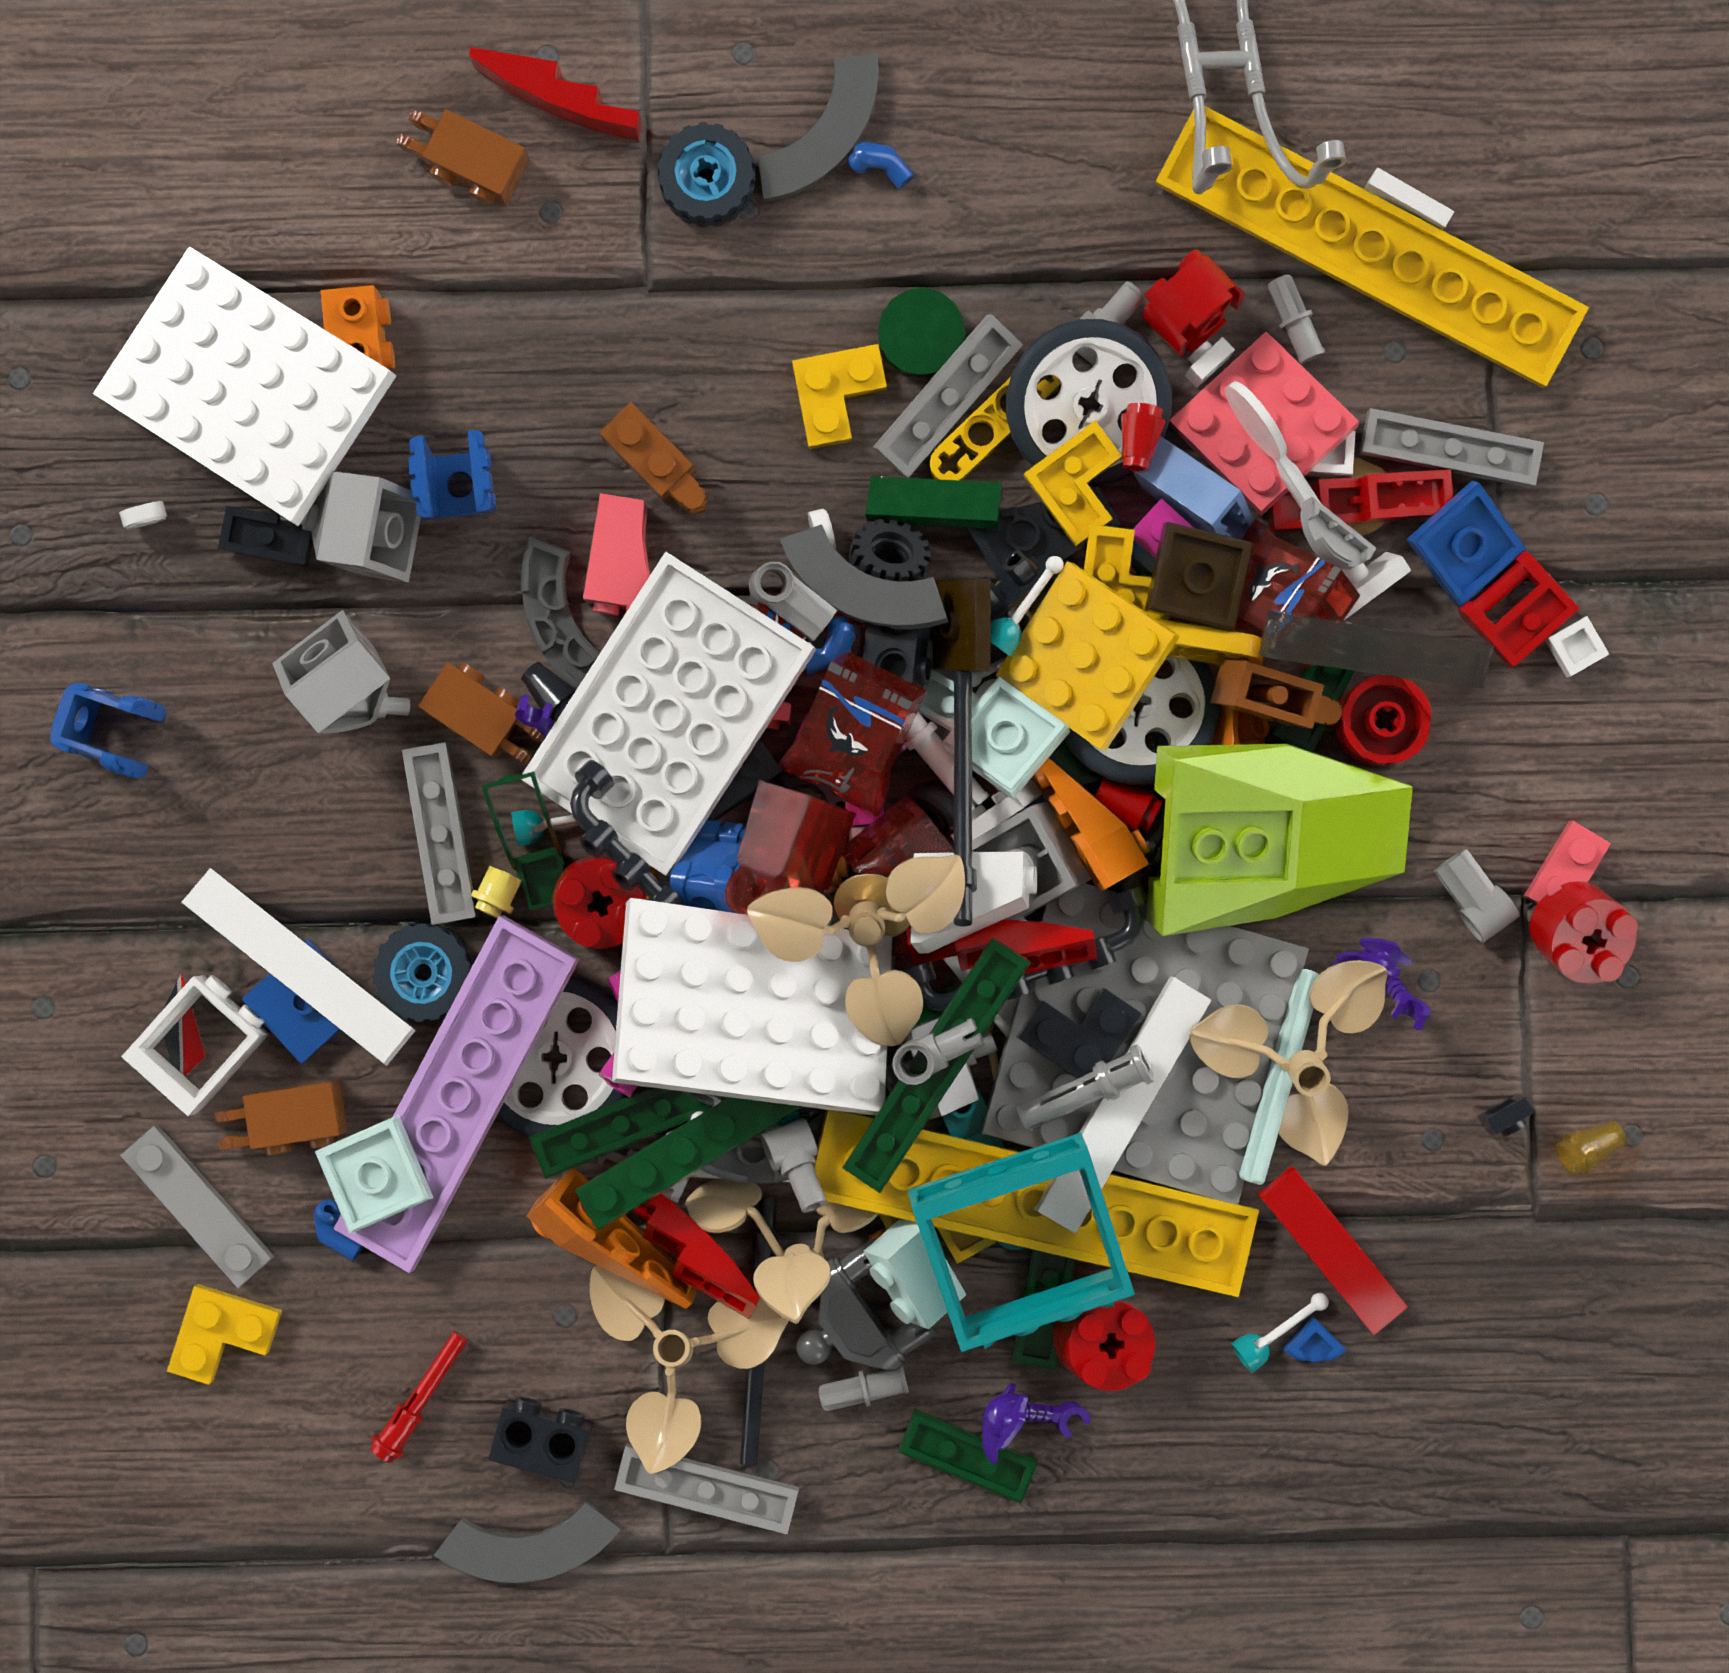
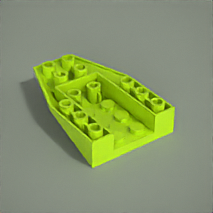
(1268, 833)

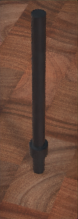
(963, 789)
(755, 1375)

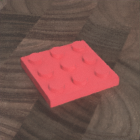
(1300, 406)

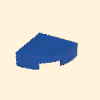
(1313, 1343)

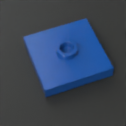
(1466, 543)
(290, 1017)

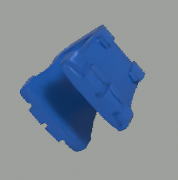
(433, 475)
(75, 737)
(708, 865)

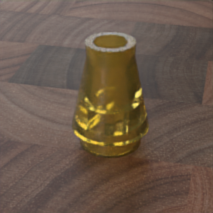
(1589, 1147)

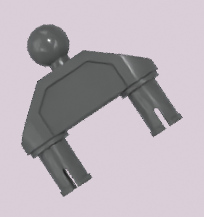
(853, 1324)

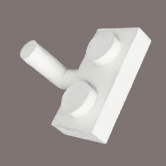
(1004, 808)

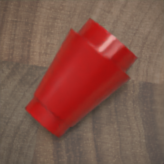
(1140, 435)
(1129, 803)

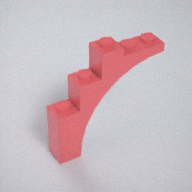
(621, 567)

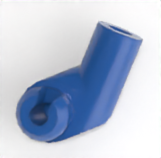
(880, 157)
(838, 641)
(325, 1219)

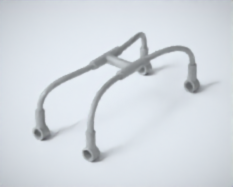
(1217, 160)

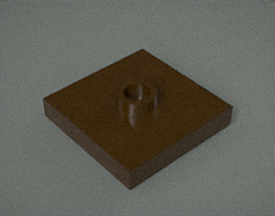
(1198, 576)
(966, 637)

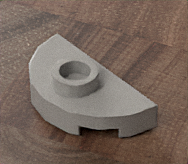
(1333, 538)

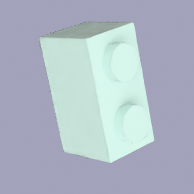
(906, 1273)

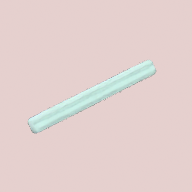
(1278, 1082)

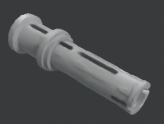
(1105, 1081)

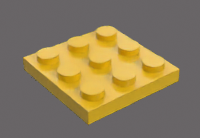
(1087, 655)

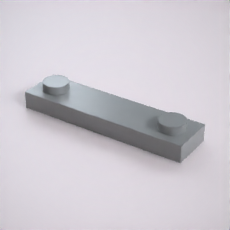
(947, 396)
(1451, 447)
(439, 833)
(197, 1206)
(711, 1491)

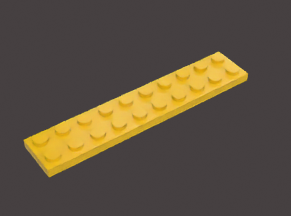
(1381, 252)
(1157, 1227)

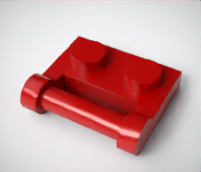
(1529, 620)

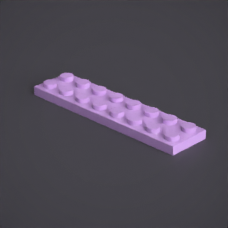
(470, 1076)

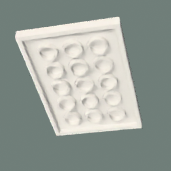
(244, 385)
(671, 710)
(730, 1019)

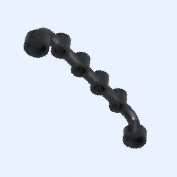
(602, 838)
(1126, 901)

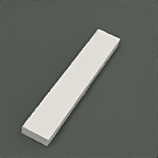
(298, 966)
(1115, 1121)

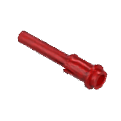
(407, 1415)

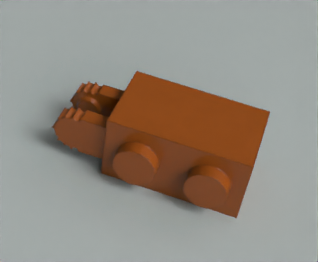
(468, 155)
(654, 459)
(1273, 695)
(477, 712)
(288, 1116)

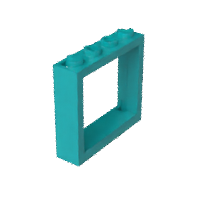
(999, 1178)

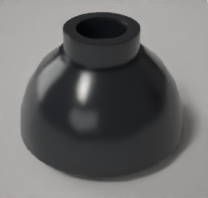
(937, 803)

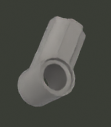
(795, 602)
(1482, 905)

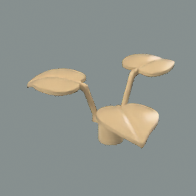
(883, 1006)
(1317, 1115)
(793, 1276)
(659, 1425)

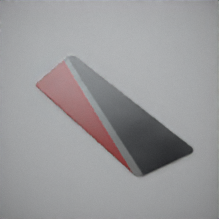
(183, 1039)

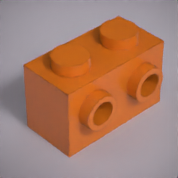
(359, 319)

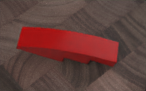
(542, 85)
(1370, 499)
(1040, 942)
(1332, 1250)
(699, 1257)

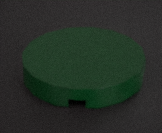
(920, 331)

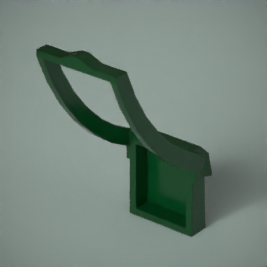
(538, 869)

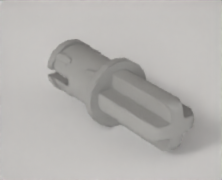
(1295, 318)
(863, 1389)

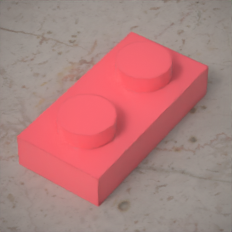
(1570, 860)

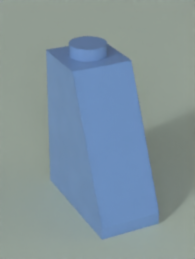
(1195, 492)

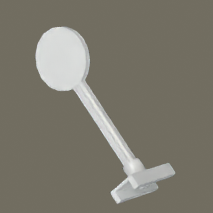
(1261, 427)

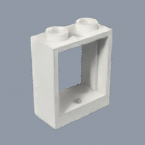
(165, 1076)

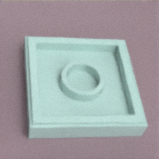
(1010, 737)
(374, 1174)

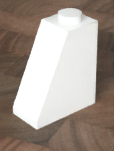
(1001, 891)

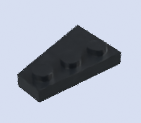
(1032, 532)

